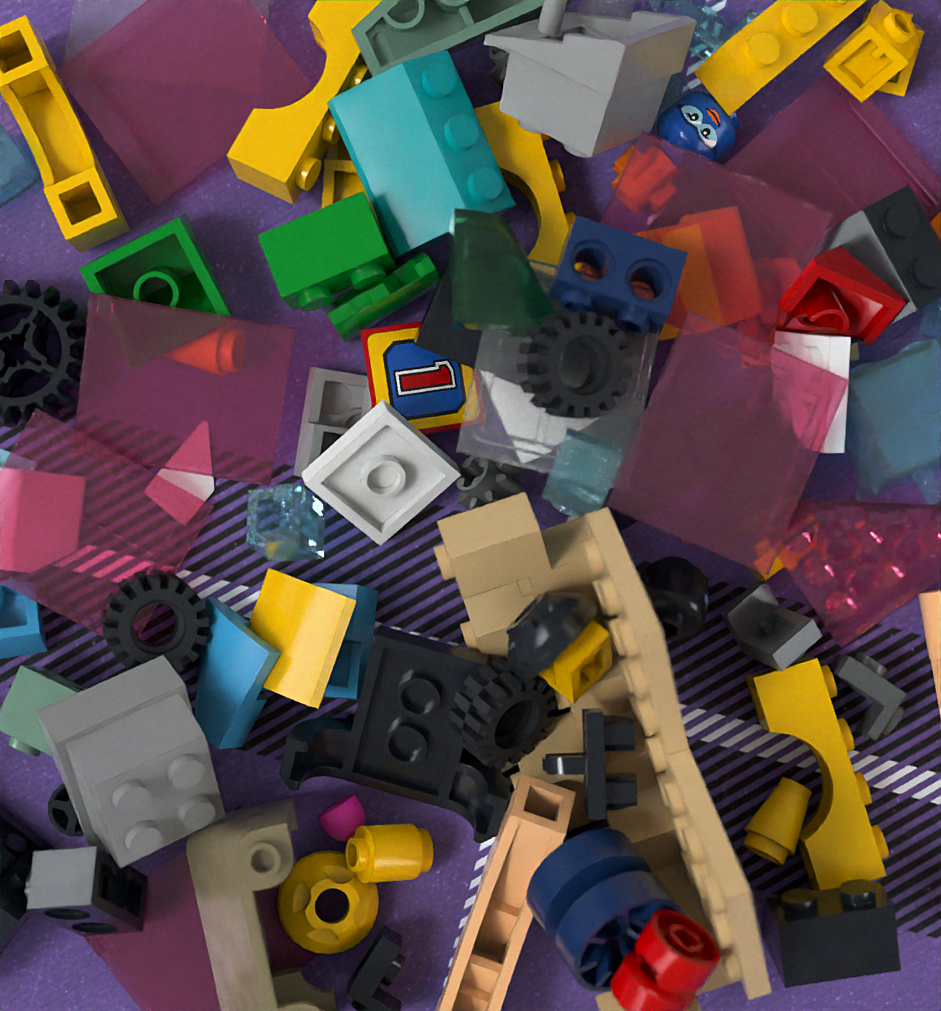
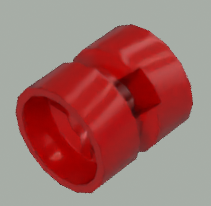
(667, 964)

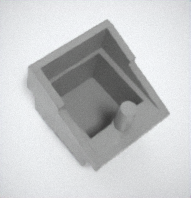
(590, 74)
(134, 761)

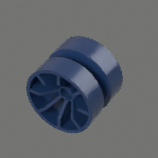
(595, 902)

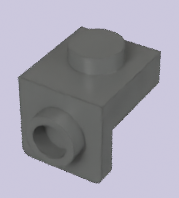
(767, 629)
(866, 678)

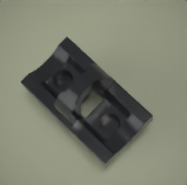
(601, 789)

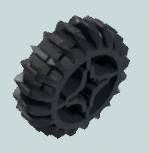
(32, 336)

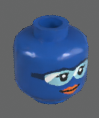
(699, 125)

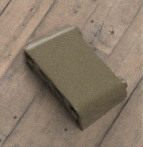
(227, 866)

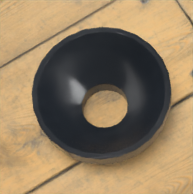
(546, 631)

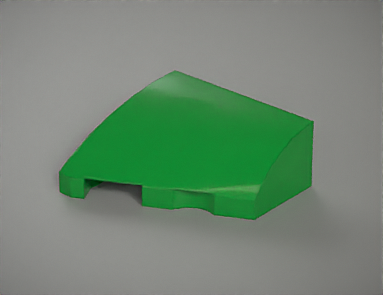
(367, 307)

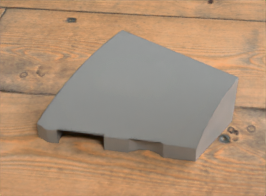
(330, 409)

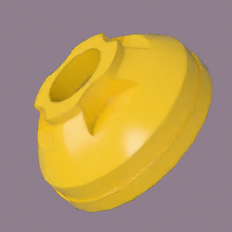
(298, 897)

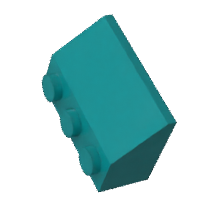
(419, 151)

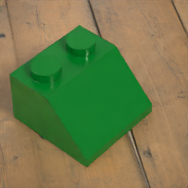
(328, 253)
(160, 268)

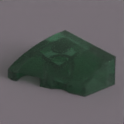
(492, 276)

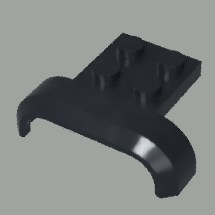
(404, 735)

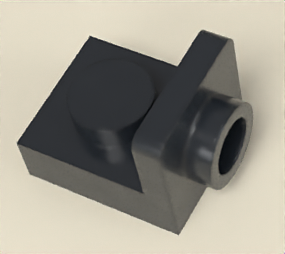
(378, 965)

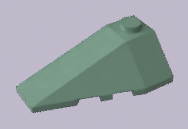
(417, 28)

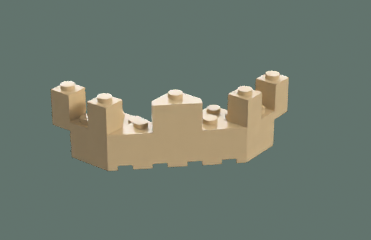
(499, 569)

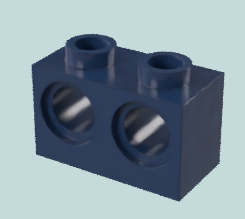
(618, 260)

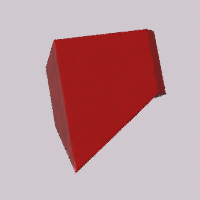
(838, 299)

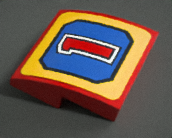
(414, 381)

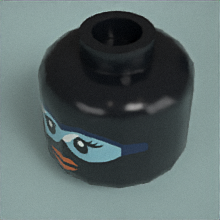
(677, 595)

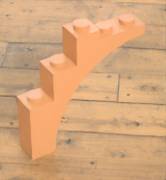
(500, 914)

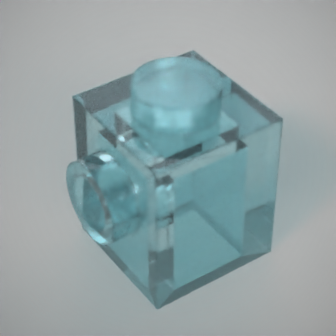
(285, 523)

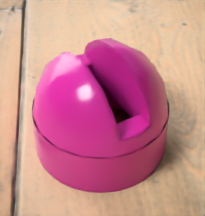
(342, 818)

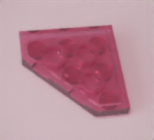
(861, 559)

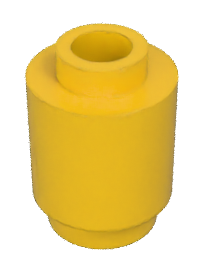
(389, 852)

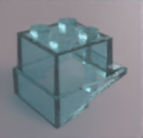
(896, 422)

